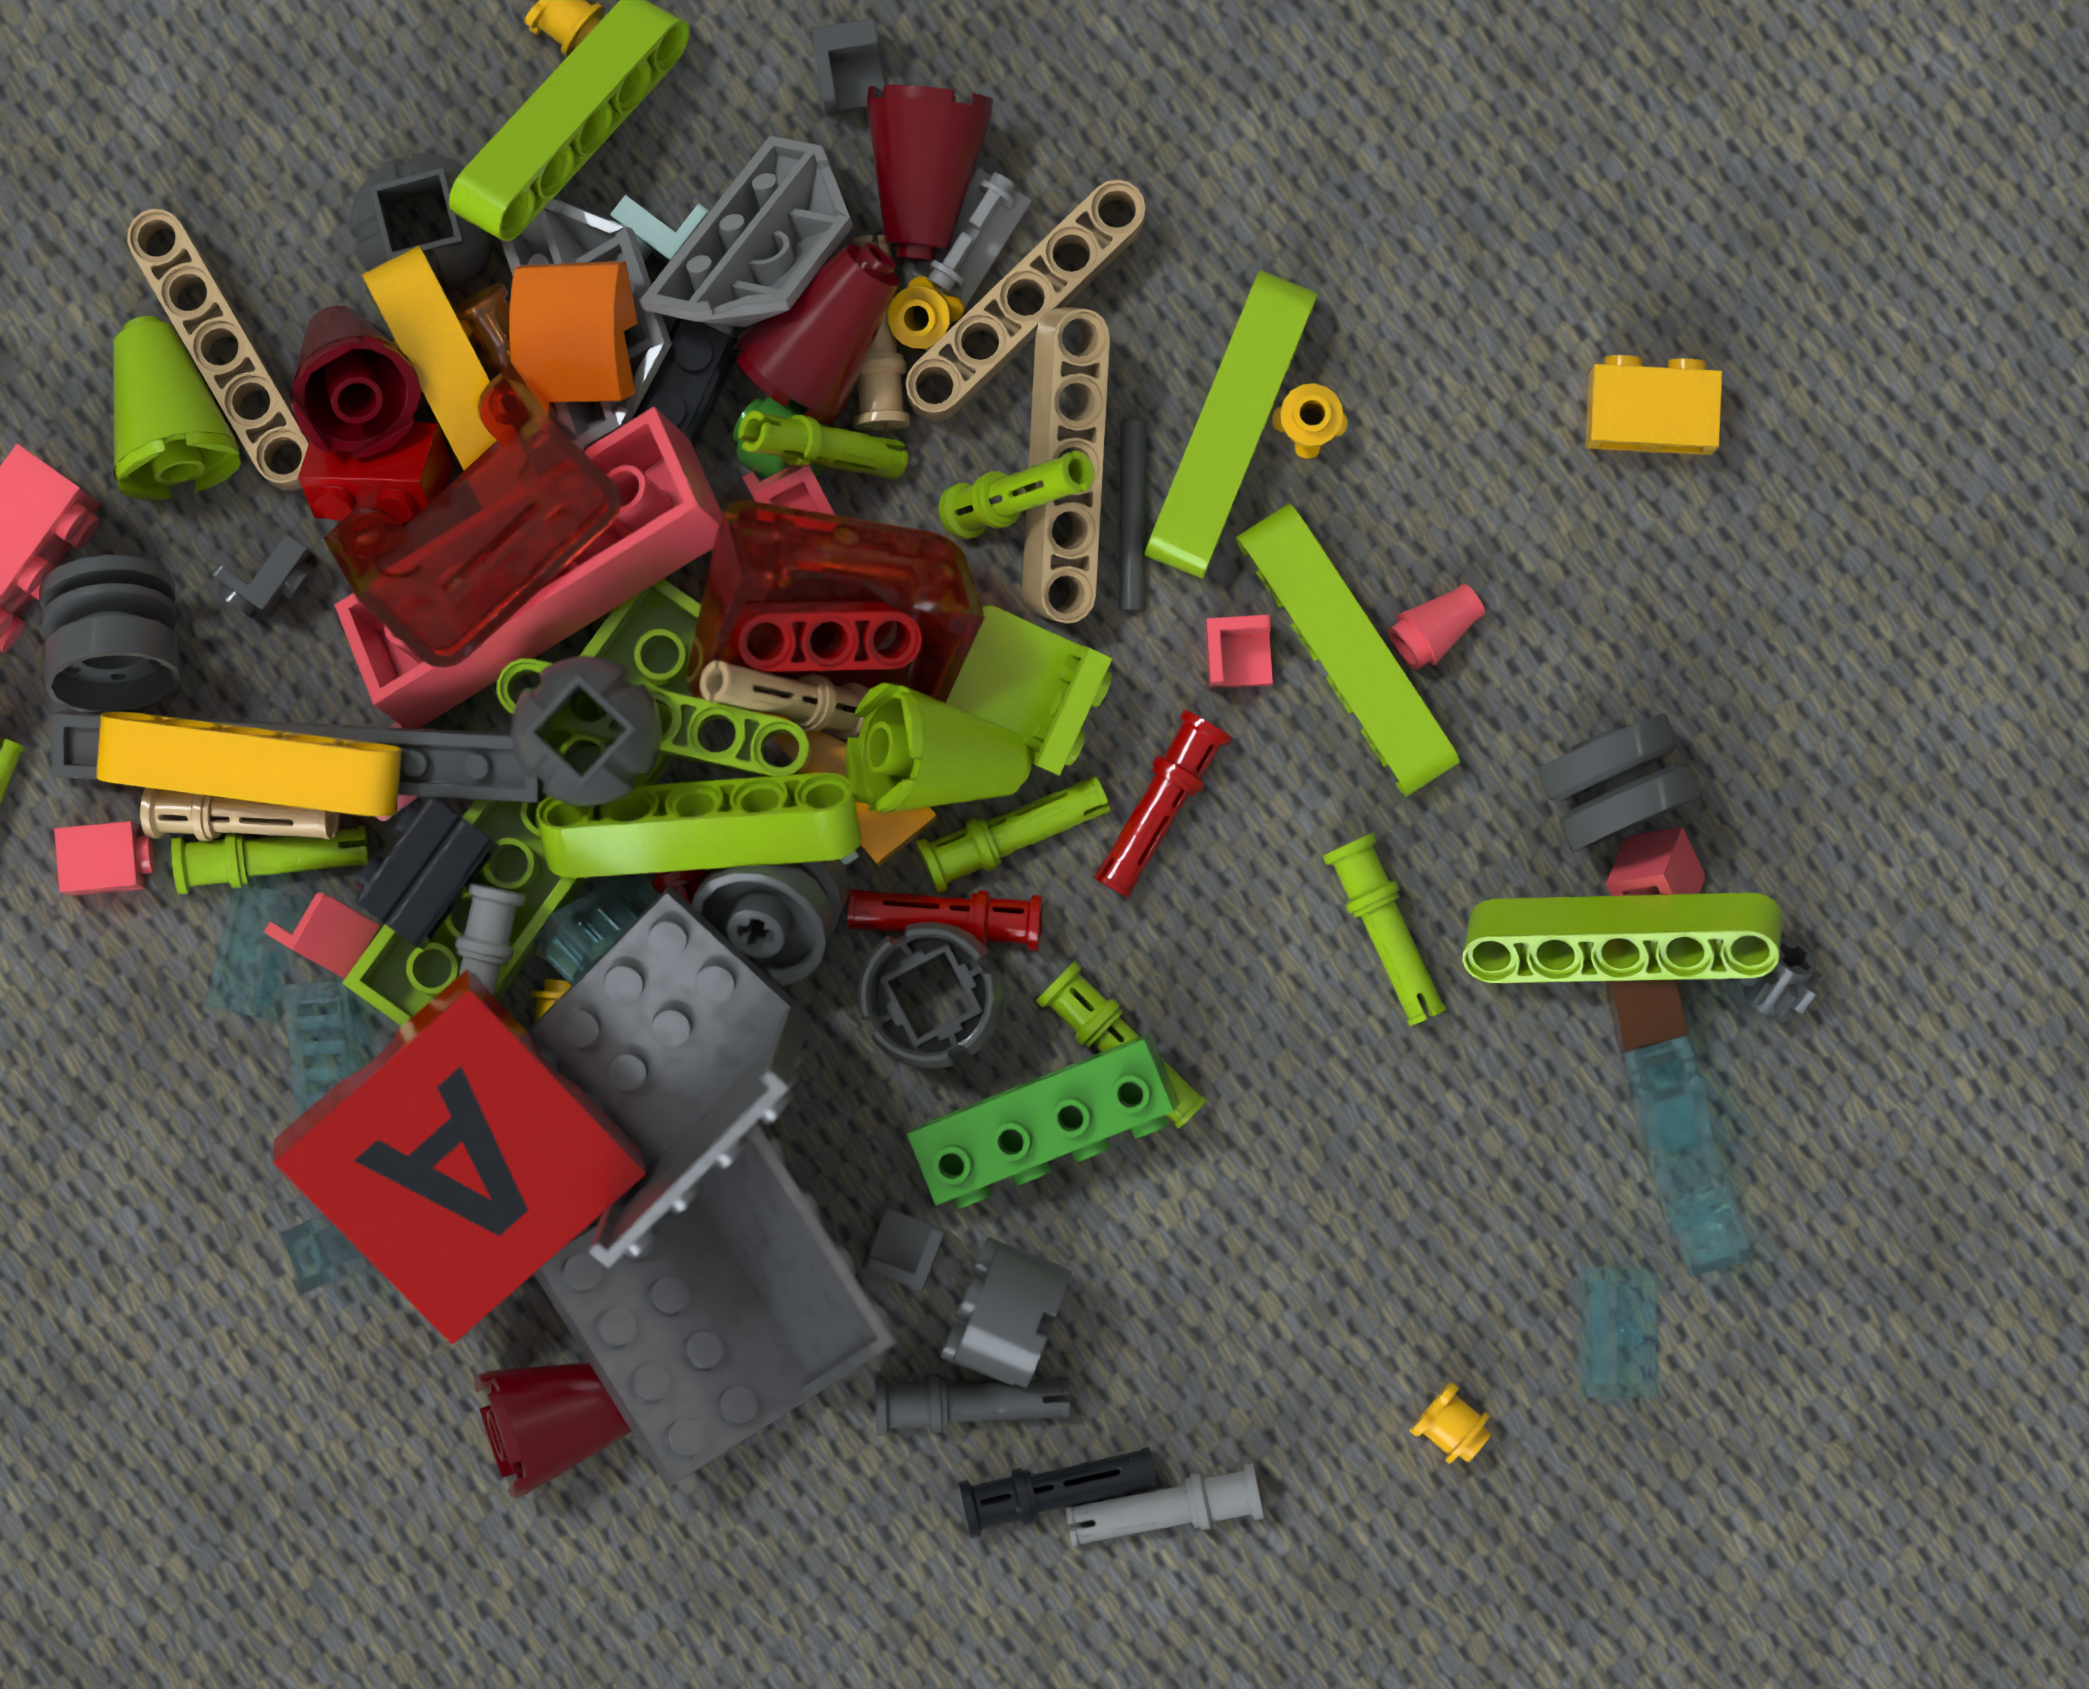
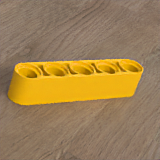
(436, 348)
(249, 763)

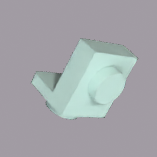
(652, 234)

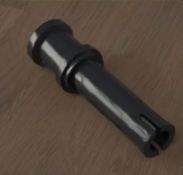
(1016, 1496)

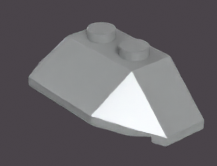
(577, 236)
(757, 240)

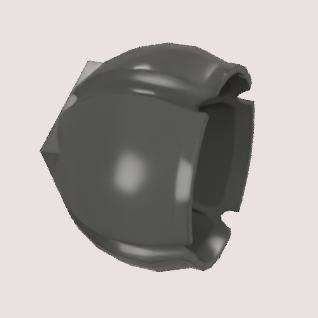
(452, 259)
(615, 770)
(893, 1024)

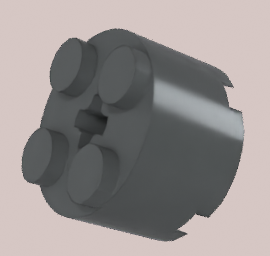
(1006, 1313)

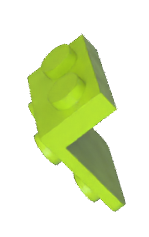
(1032, 685)

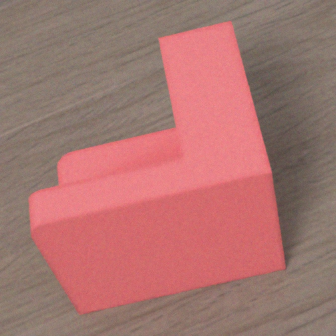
(789, 488)
(1238, 651)
(1656, 865)
(328, 934)

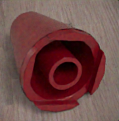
(924, 162)
(825, 336)
(352, 386)
(546, 1420)

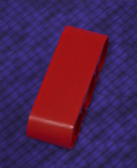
(852, 642)

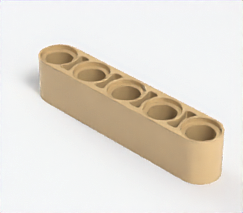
(1034, 271)
(206, 325)
(1050, 436)

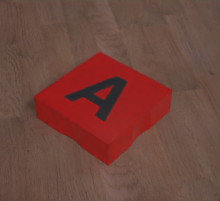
(458, 1158)

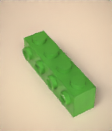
(1044, 1120)

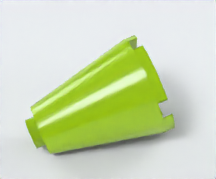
(165, 416)
(929, 753)

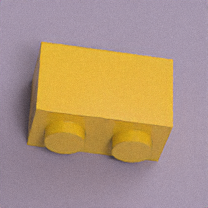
(1653, 406)

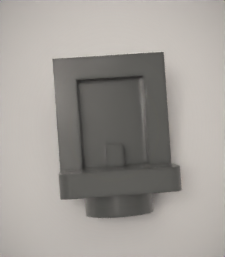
(282, 575)

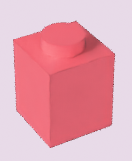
(103, 858)

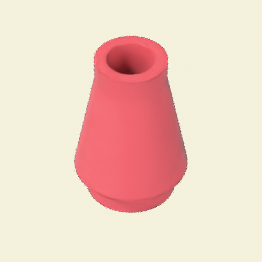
(1435, 626)

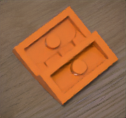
(571, 329)

